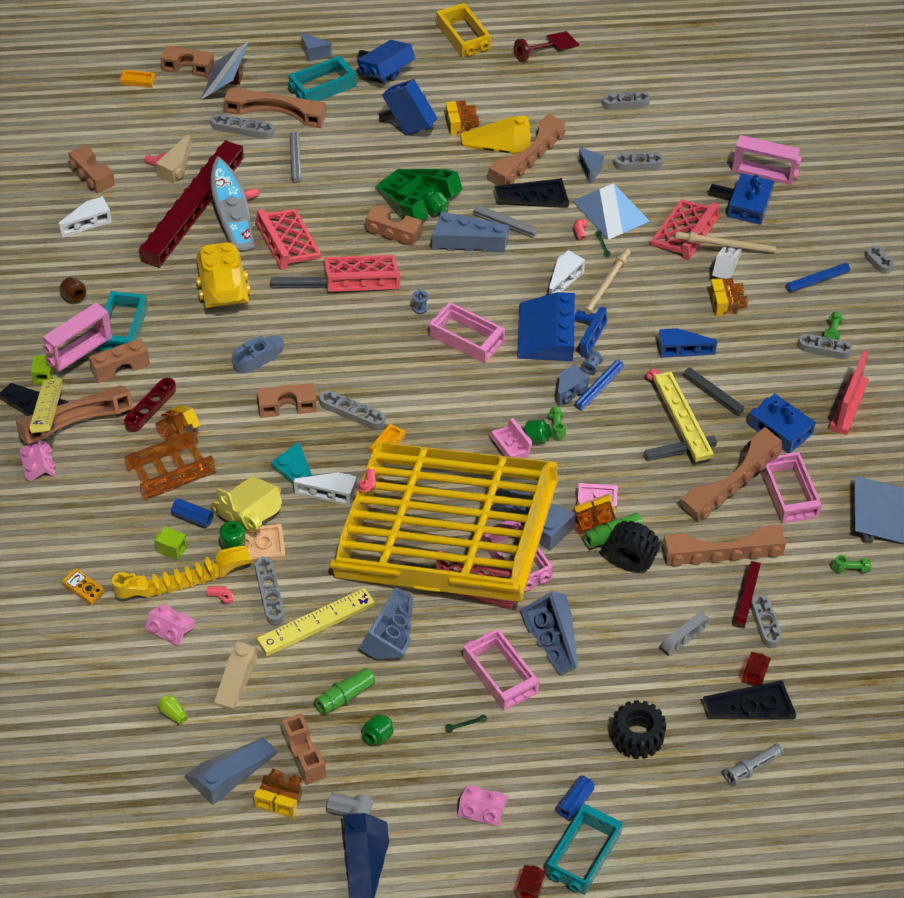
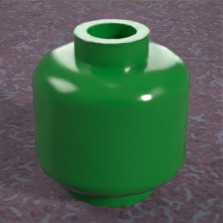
(436, 203)
(537, 431)
(232, 534)
(377, 730)

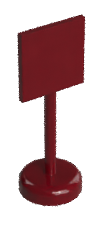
(560, 40)

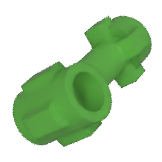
(835, 319)
(558, 430)
(842, 563)

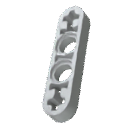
(265, 131)
(350, 413)
(272, 590)

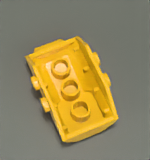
(221, 276)

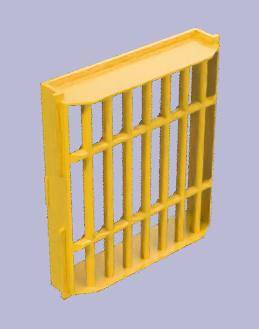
(441, 580)

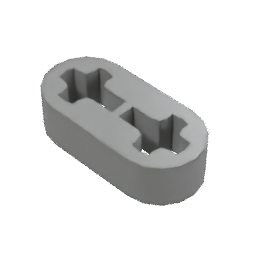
(879, 259)

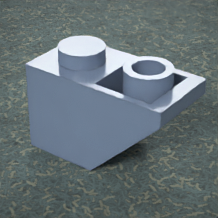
(571, 384)

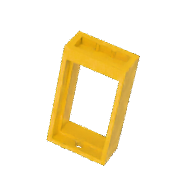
(457, 13)

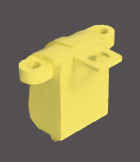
(248, 503)

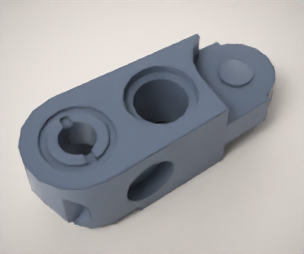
(256, 353)

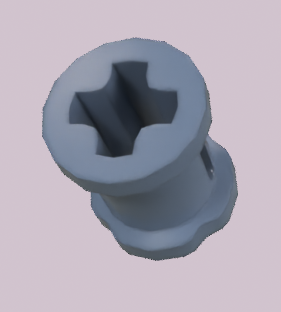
(416, 298)
(591, 362)

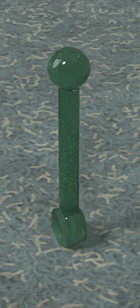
(598, 233)
(449, 727)

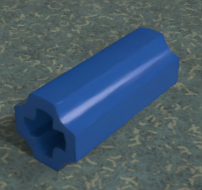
(192, 512)
(575, 797)

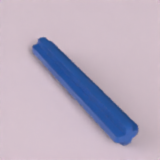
(818, 277)
(599, 385)

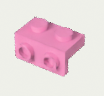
(512, 440)
(37, 460)
(591, 491)
(169, 623)
(482, 805)

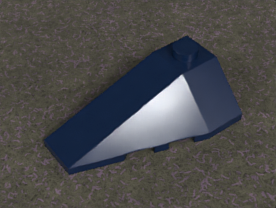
(365, 852)

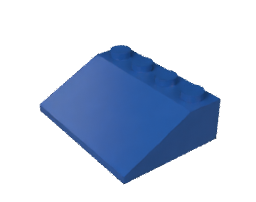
(547, 327)

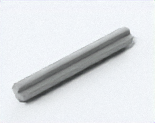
(295, 156)
(503, 219)

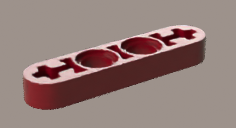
(153, 406)
(747, 594)

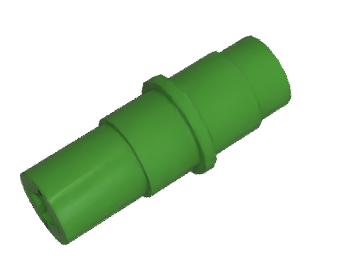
(599, 535)
(344, 691)

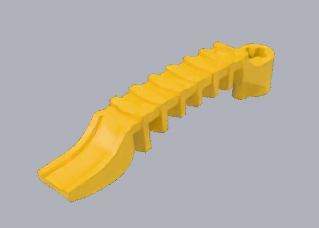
(129, 585)

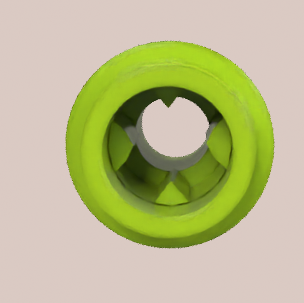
(171, 708)

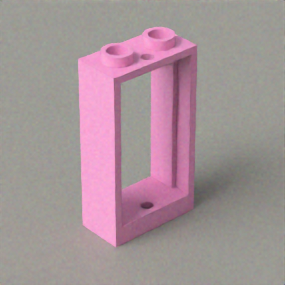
(766, 149)
(101, 333)
(481, 353)
(798, 511)
(544, 573)
(514, 695)

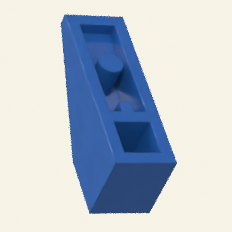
(683, 343)

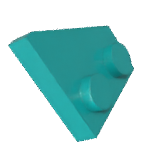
(292, 464)

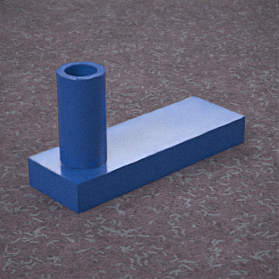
(597, 323)

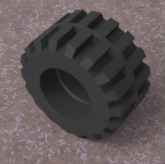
(632, 546)
(638, 743)

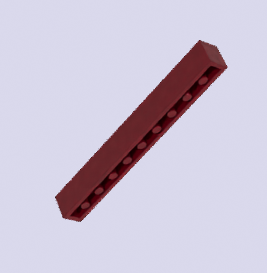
(187, 208)

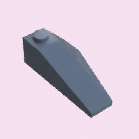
(552, 625)
(391, 629)
(225, 772)

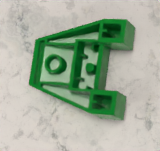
(408, 187)

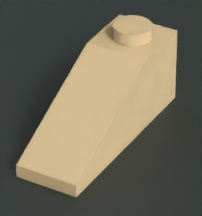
(173, 163)
(236, 675)

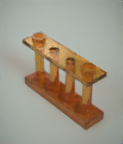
(174, 479)

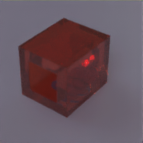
(756, 669)
(531, 882)

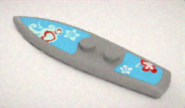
(232, 205)

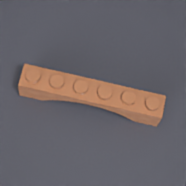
(244, 101)
(508, 169)
(102, 403)
(703, 499)
(685, 549)

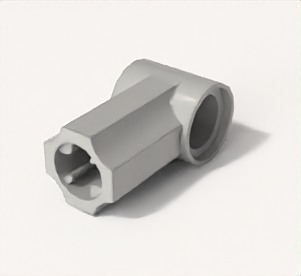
(344, 804)

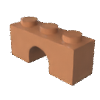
(175, 57)
(84, 163)
(405, 231)
(105, 363)
(273, 398)
(306, 756)

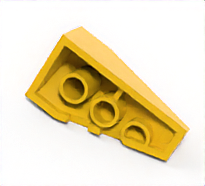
(507, 135)

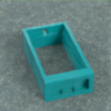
(337, 64)
(125, 300)
(598, 821)

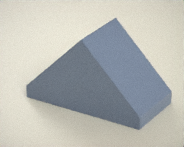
(315, 47)
(590, 163)

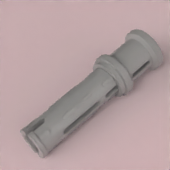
(746, 768)

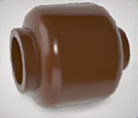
(72, 290)

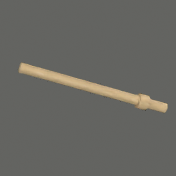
(692, 237)
(620, 262)

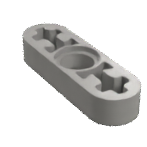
(641, 99)
(622, 161)
(819, 340)
(764, 629)
(685, 633)

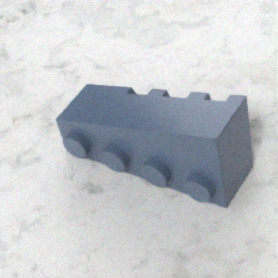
(469, 234)
(558, 522)

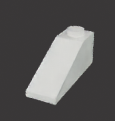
(87, 216)
(726, 262)
(567, 270)
(329, 487)

